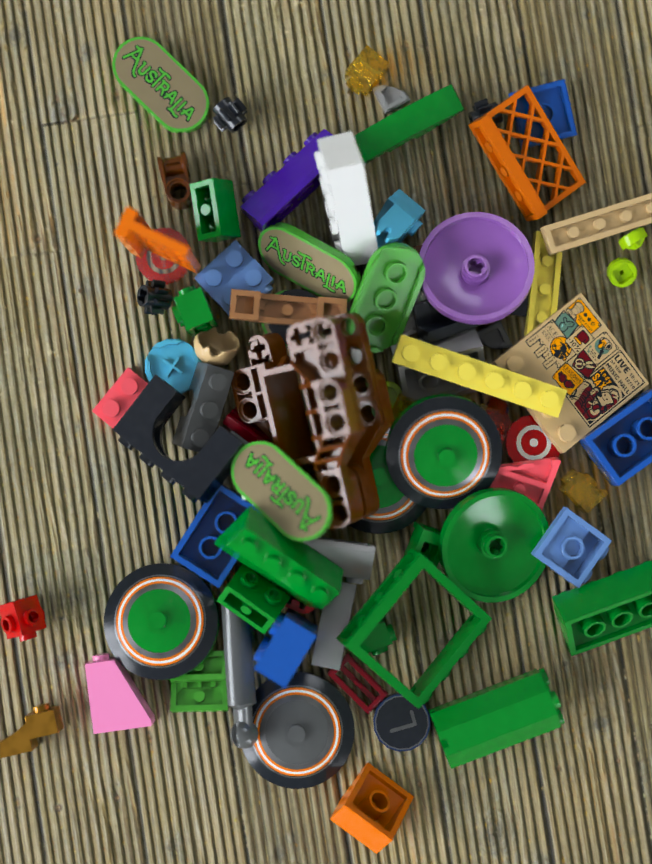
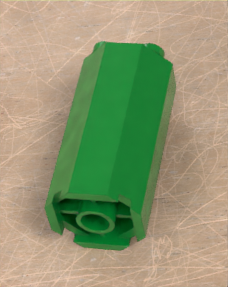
(497, 717)

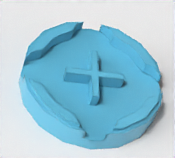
(173, 362)

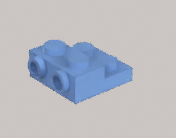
(233, 270)
(571, 547)

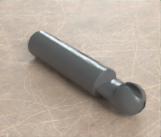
(239, 677)

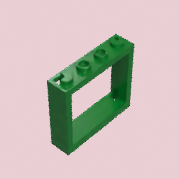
(382, 601)

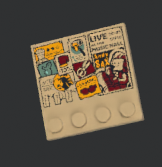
(579, 355)

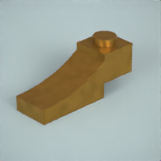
(39, 723)

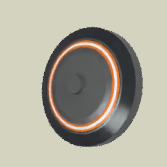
(301, 730)

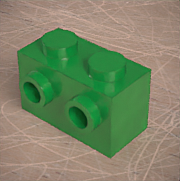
(215, 210)
(193, 311)
(253, 599)

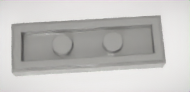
(334, 618)

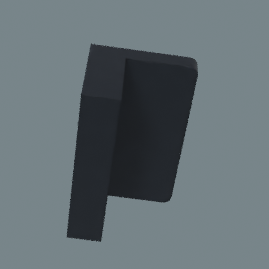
(433, 325)

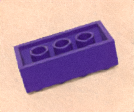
(286, 188)

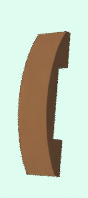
(282, 309)

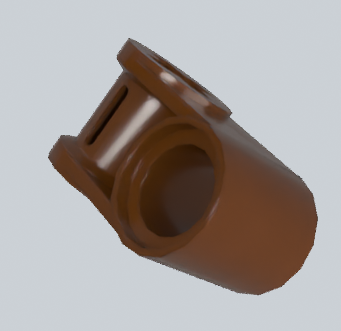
(175, 176)

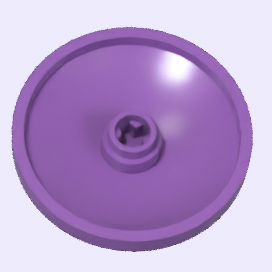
(476, 268)

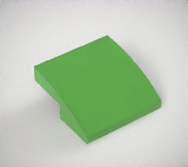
(202, 688)

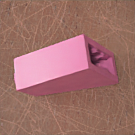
(114, 697)

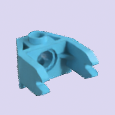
(397, 219)

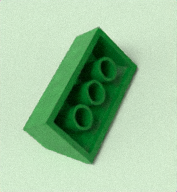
(281, 560)
(606, 608)

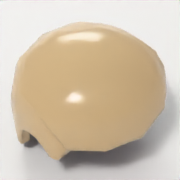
(216, 347)

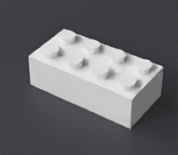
(346, 196)

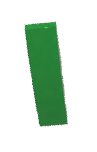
(408, 123)

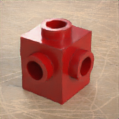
(22, 618)

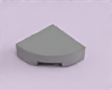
(390, 98)

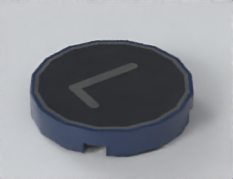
(400, 723)

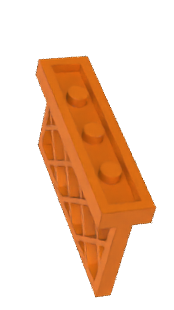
(506, 162)
(139, 237)

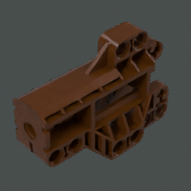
(335, 402)

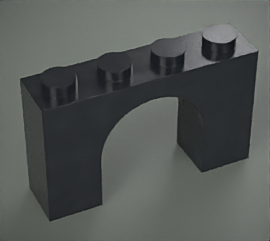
(143, 429)

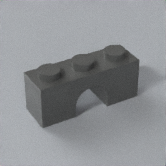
(210, 391)

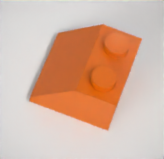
(372, 808)

